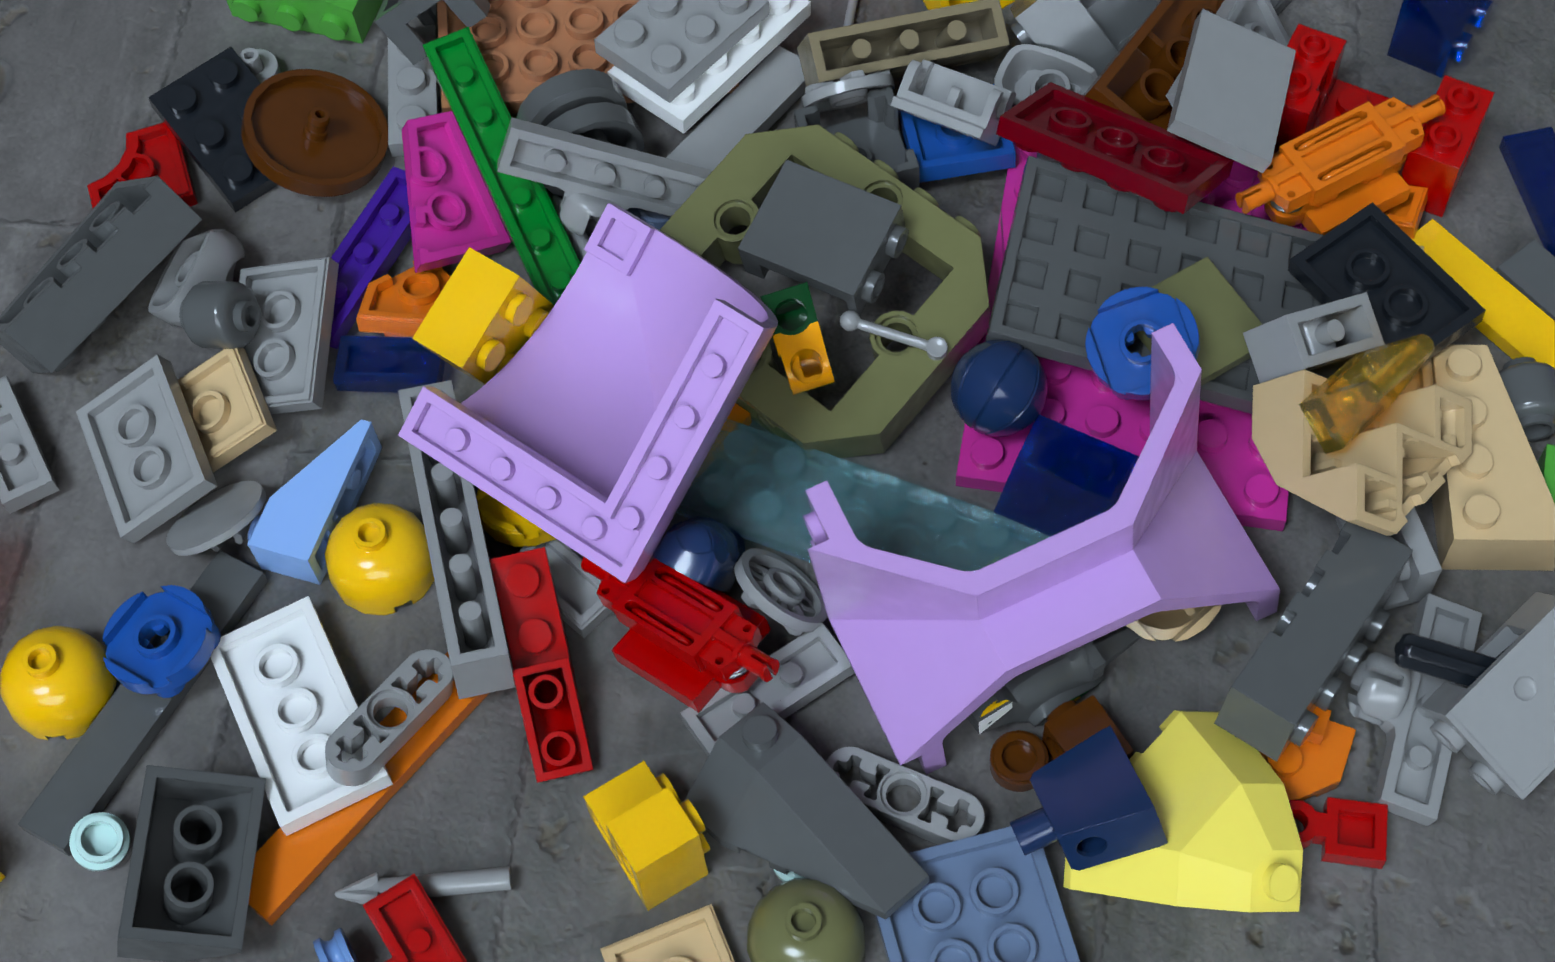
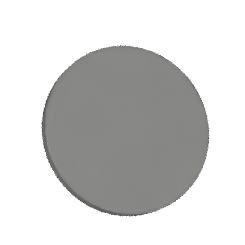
(217, 519)

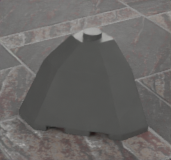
(1080, 28)

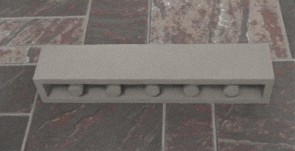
(460, 570)

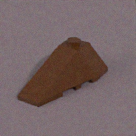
(1150, 62)

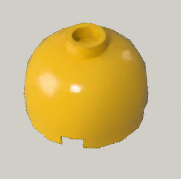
(379, 558)
(56, 682)

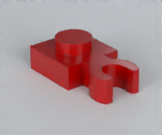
(1346, 829)

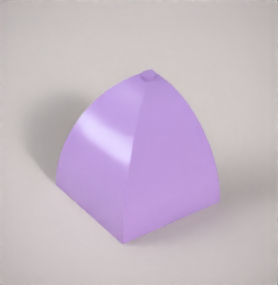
(608, 396)

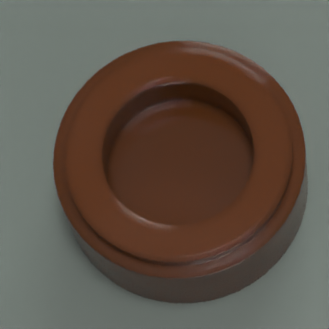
(1016, 758)

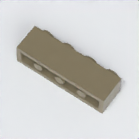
(940, 35)

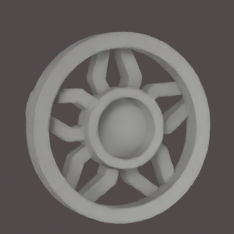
(847, 92)
(781, 591)

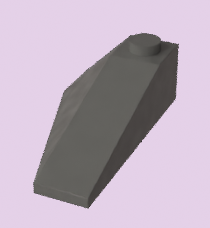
(786, 805)

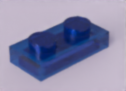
(384, 364)

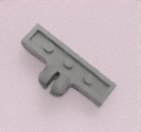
(595, 173)
(1391, 698)

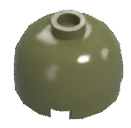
(805, 924)

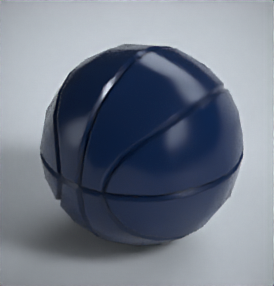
(998, 387)

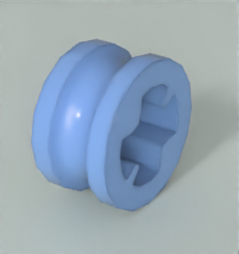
(336, 949)

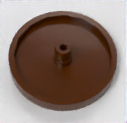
(314, 132)

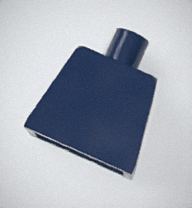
(1091, 806)

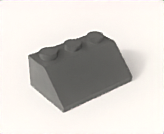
(190, 865)

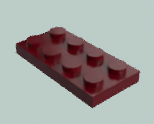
(1114, 147)

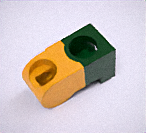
(799, 338)

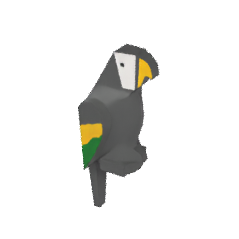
(1042, 689)

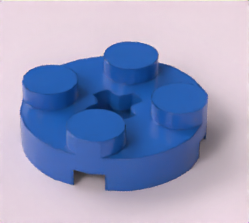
(1114, 329)
(176, 661)

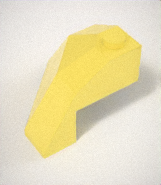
(1223, 825)

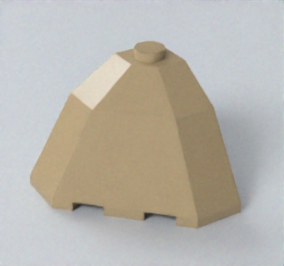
(1382, 470)

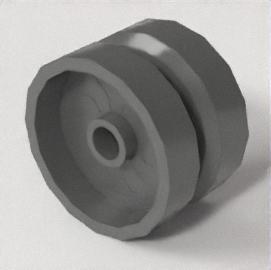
(585, 105)

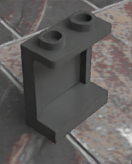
(825, 235)

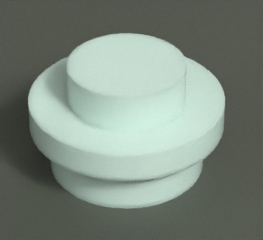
(99, 841)

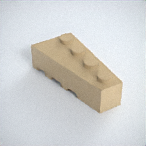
(1495, 503)

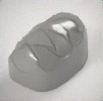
(1031, 67)
(196, 259)

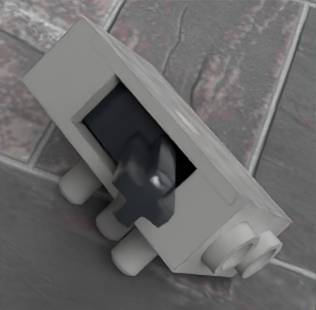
(1495, 699)

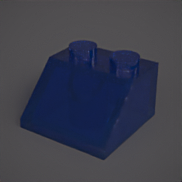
(1436, 32)
(1063, 478)

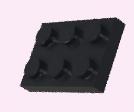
(206, 118)
(1402, 281)

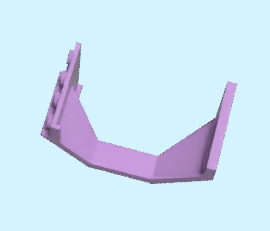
(947, 639)

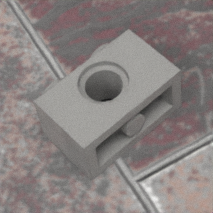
(1313, 337)

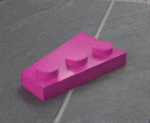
(446, 195)

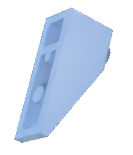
(303, 513)

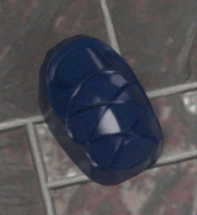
(702, 551)

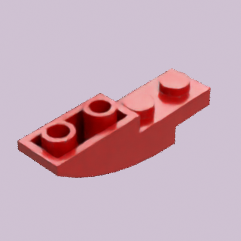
(541, 665)

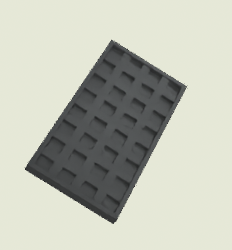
(1084, 242)

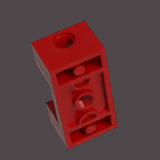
(1318, 97)

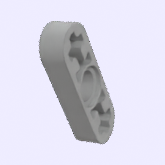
(387, 741)
(948, 802)

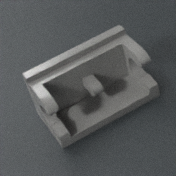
(953, 100)

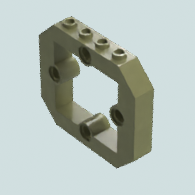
(896, 382)

